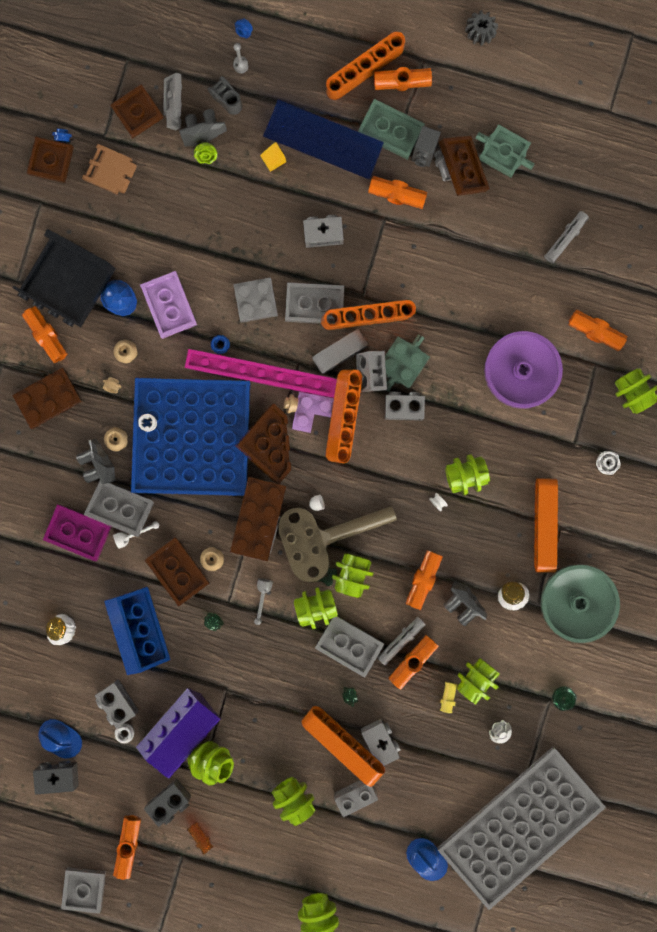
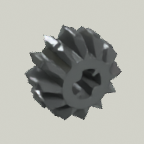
(481, 28)

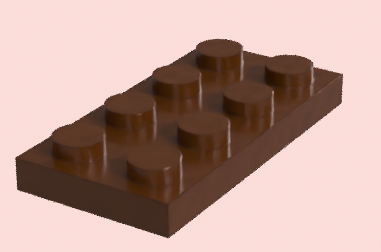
(258, 519)

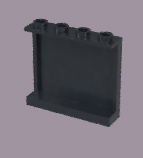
(66, 280)

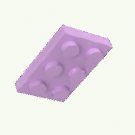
(168, 304)

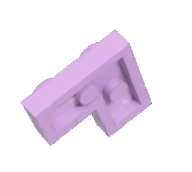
(308, 407)

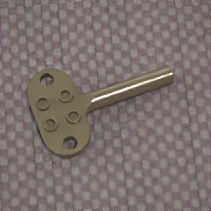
(307, 543)

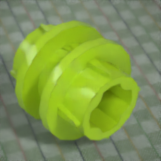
(636, 391)
(467, 474)
(352, 575)
(315, 608)
(477, 681)
(210, 763)
(295, 804)
(318, 914)

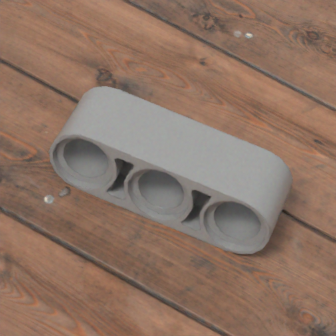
(340, 351)

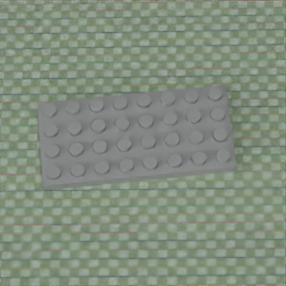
(521, 828)

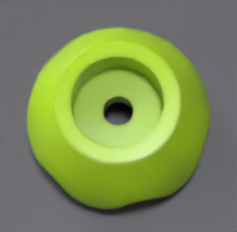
(205, 153)

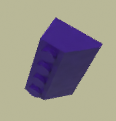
(178, 732)

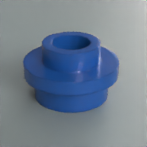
(243, 28)
(62, 135)
(220, 338)

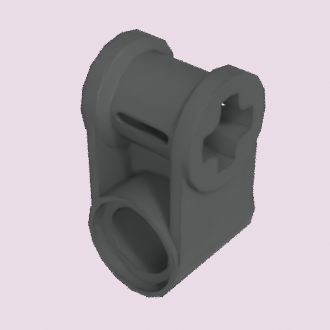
(225, 93)

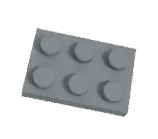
(311, 301)
(119, 508)
(349, 646)

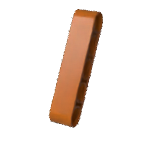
(369, 57)
(377, 314)
(344, 416)
(546, 525)
(343, 746)

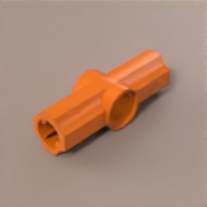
(415, 79)
(397, 192)
(597, 330)
(44, 334)
(423, 580)
(422, 652)
(125, 857)

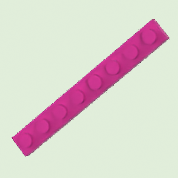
(260, 373)

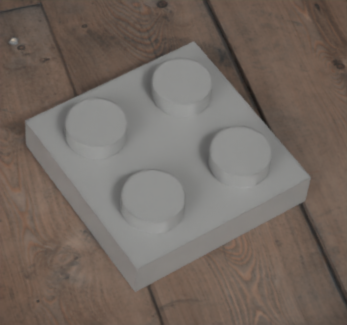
(255, 300)
(83, 890)

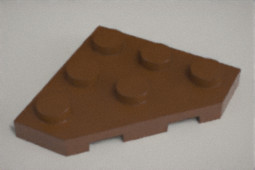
(268, 444)

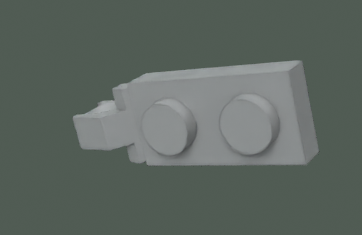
(172, 101)

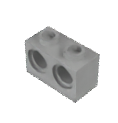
(373, 370)
(404, 412)
(121, 701)

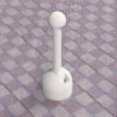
(122, 539)

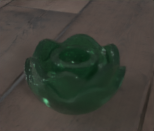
(570, 698)

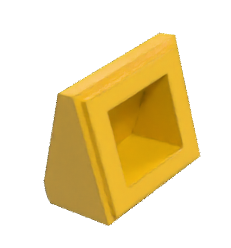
(273, 157)

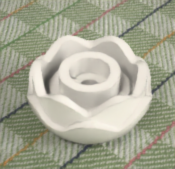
(614, 462)
(500, 732)

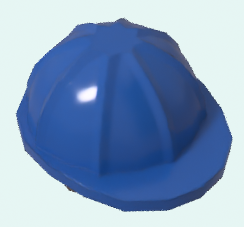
(119, 298)

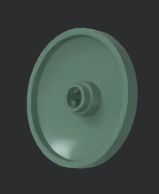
(580, 603)

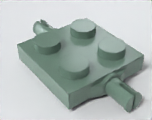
(504, 151)
(404, 362)

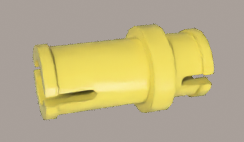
(448, 697)

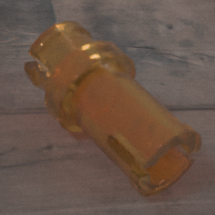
(200, 838)

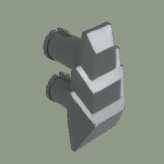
(201, 132)
(103, 468)
(463, 594)

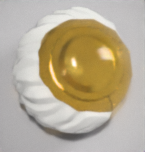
(513, 595)
(60, 629)

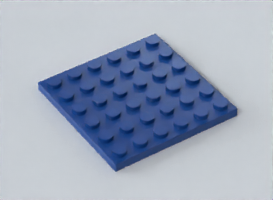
(193, 438)

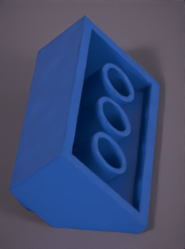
(137, 631)

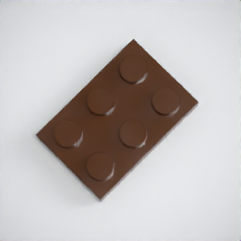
(464, 165)
(47, 398)
(177, 571)

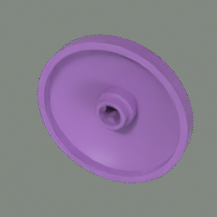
(523, 369)

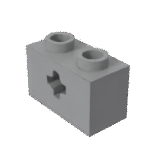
(333, 231)
(373, 733)
(355, 797)

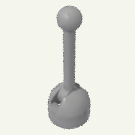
(240, 60)
(263, 586)

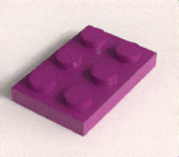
(77, 533)

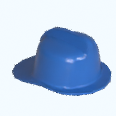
(59, 739)
(426, 859)

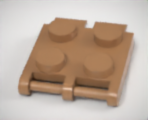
(110, 170)

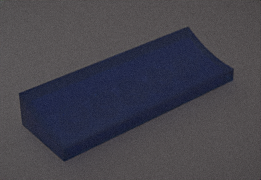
(323, 139)

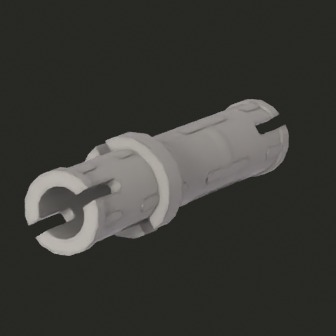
(571, 231)
(407, 635)

